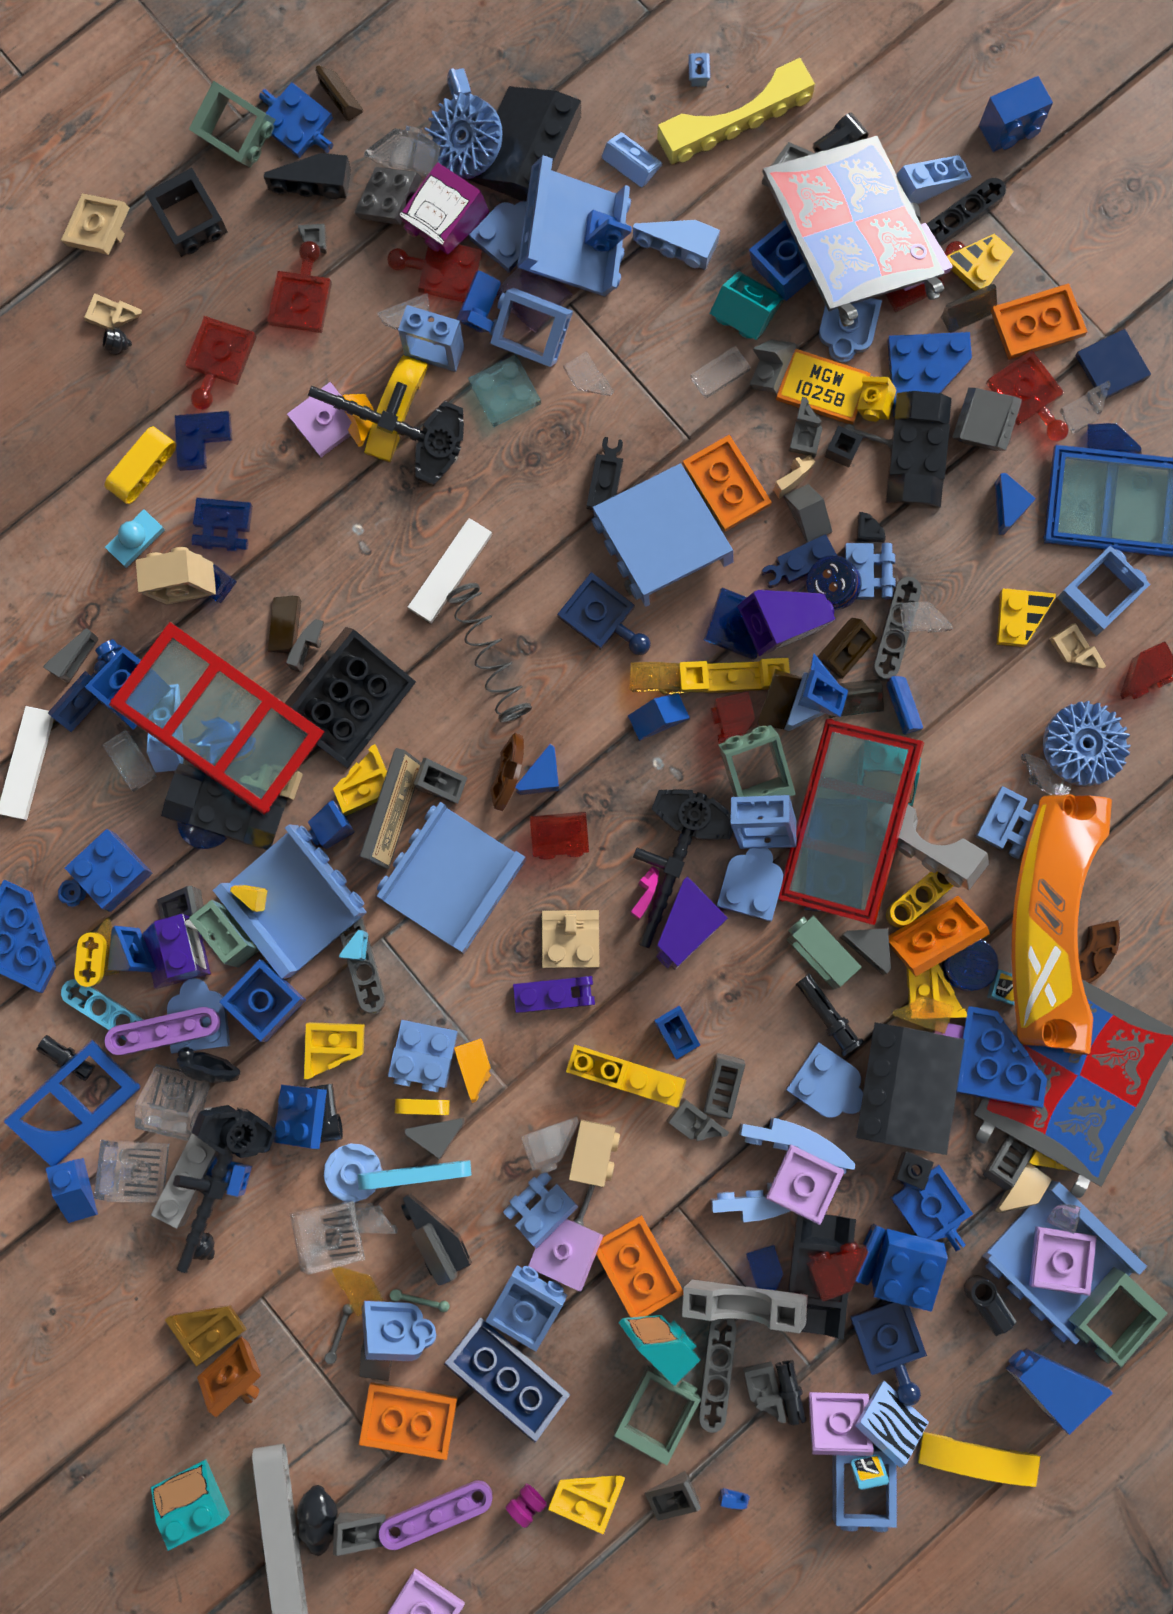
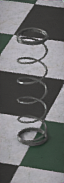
(508, 714)

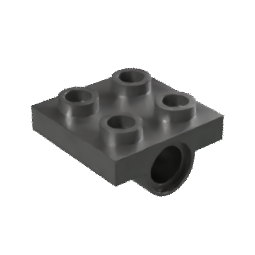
(387, 195)

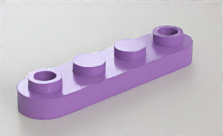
(162, 1031)
(435, 1515)

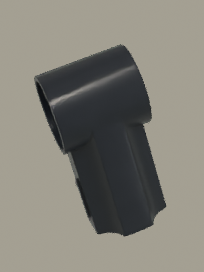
(846, 131)
(332, 1124)
(990, 1305)

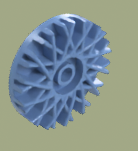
(467, 134)
(1100, 733)

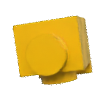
(876, 398)

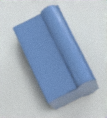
(696, 79)
(458, 82)

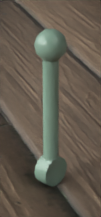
(396, 1295)

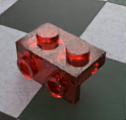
(559, 835)

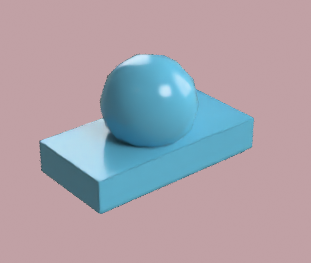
(134, 538)

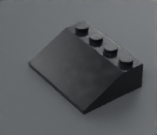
(532, 126)
(350, 695)
(910, 1088)

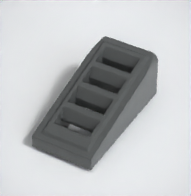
(70, 658)
(736, 1076)
(1000, 1178)

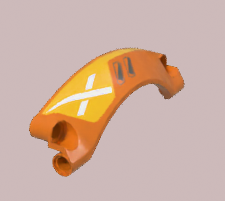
(1045, 958)

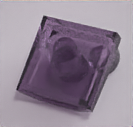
(538, 286)

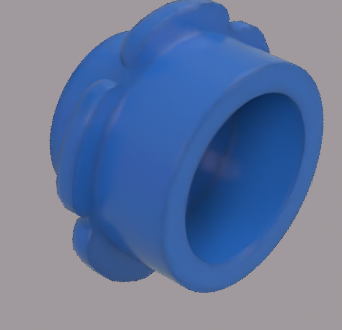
(107, 650)
(64, 893)

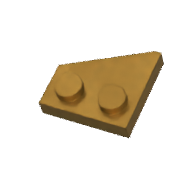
(205, 1331)

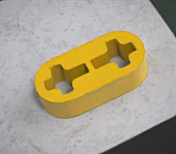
(83, 959)
(422, 1106)

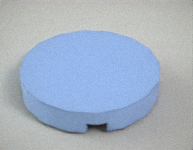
(344, 1166)

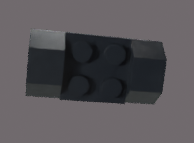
(919, 448)
(209, 806)
(811, 1239)

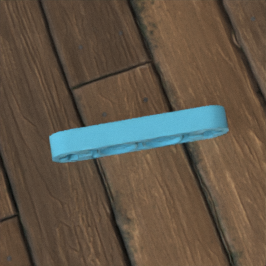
(113, 1009)
(414, 1175)

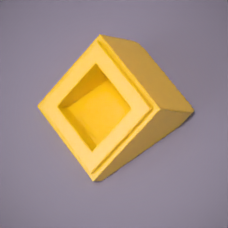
(251, 896)

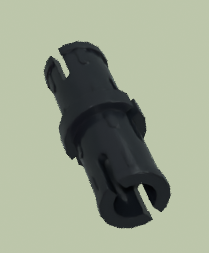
(61, 1055)
(790, 1392)

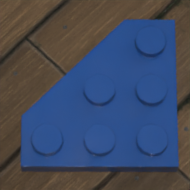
(927, 360)
(23, 941)
(997, 1063)

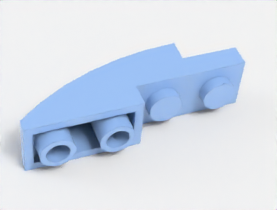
(786, 1133)
(752, 1206)

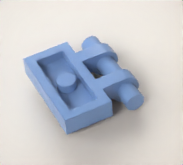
(864, 559)
(1001, 819)
(546, 1214)

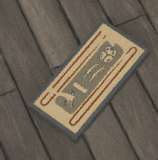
(391, 809)

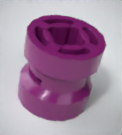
(526, 1505)

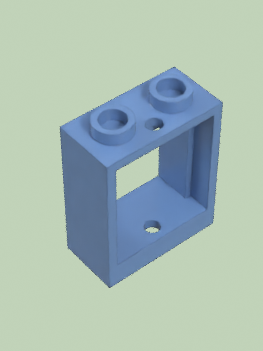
(557, 333)
(420, 335)
(1085, 609)
(777, 821)
(851, 1522)

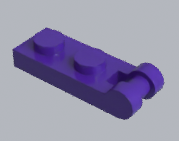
(552, 994)

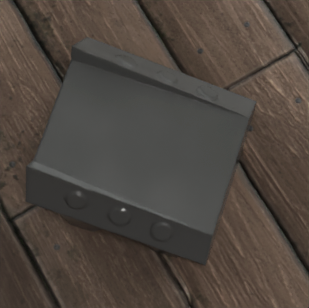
(987, 419)

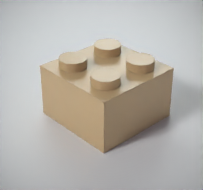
(175, 576)
(593, 1153)

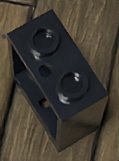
(176, 190)

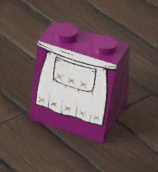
(444, 210)

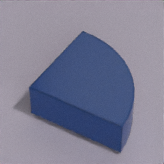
(733, 1499)

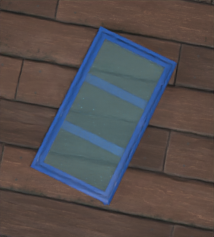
(1110, 501)

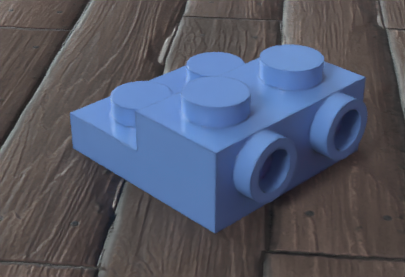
(423, 1055)
(527, 1307)

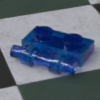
(221, 515)

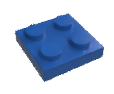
(300, 1116)

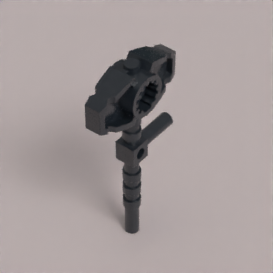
(437, 442)
(693, 816)
(228, 1133)

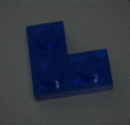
(194, 432)

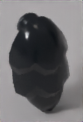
(206, 1066)
(316, 1519)

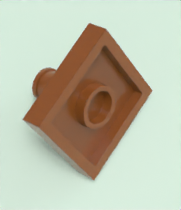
(230, 1378)

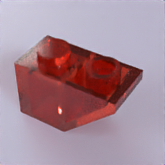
(1148, 669)
(733, 715)
(837, 1272)

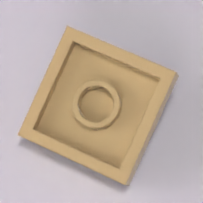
(95, 224)
(570, 939)

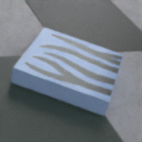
(891, 1424)

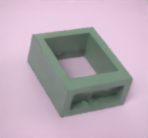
(210, 112)
(759, 736)
(231, 941)
(822, 952)
(1134, 1334)
(644, 1442)

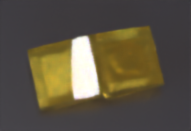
(655, 677)

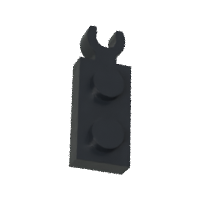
(605, 474)

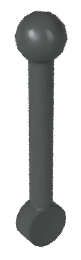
(869, 436)
(579, 1220)
(331, 1356)

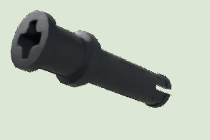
(836, 1025)

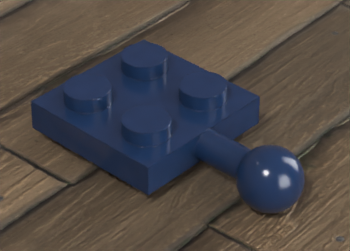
(598, 613)
(889, 1341)

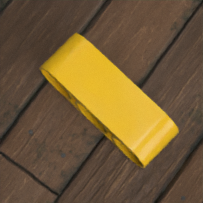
(140, 465)
(913, 906)

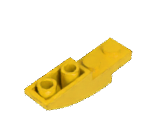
(626, 1076)

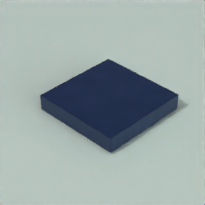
(1114, 361)

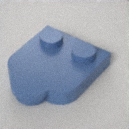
(501, 234)
(853, 339)
(751, 884)
(193, 995)
(827, 1083)
(395, 1331)

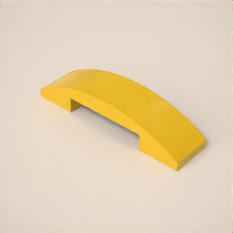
(411, 373)
(729, 676)
(979, 1461)

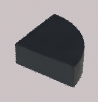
(869, 529)

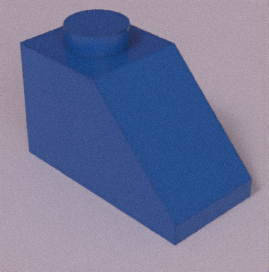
(329, 826)
(72, 1190)

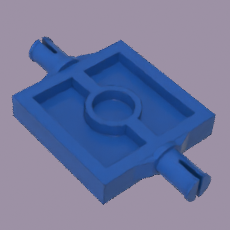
(298, 120)
(934, 1211)

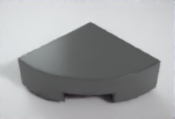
(314, 233)

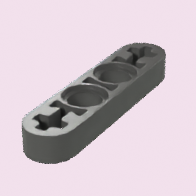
(894, 628)
(353, 967)
(720, 1372)

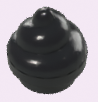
(115, 341)
(206, 1248)

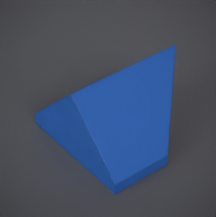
(822, 691)

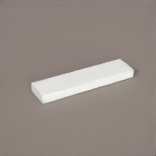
(450, 570)
(26, 763)

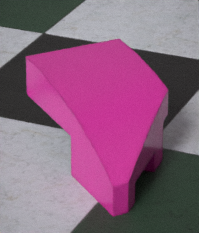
(649, 884)

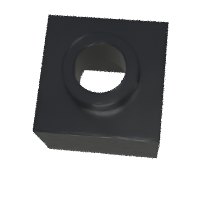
(847, 440)
(903, 1171)

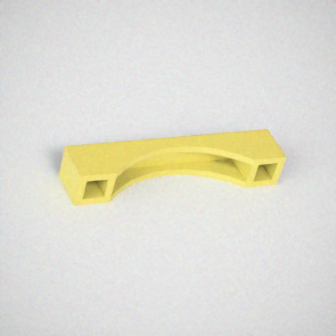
(690, 134)

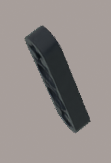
(962, 215)

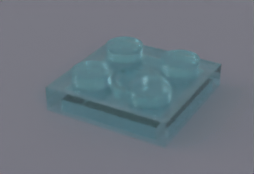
(504, 390)

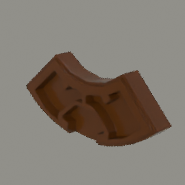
(508, 771)
(1099, 950)

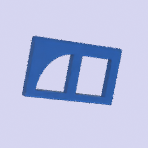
(56, 1145)

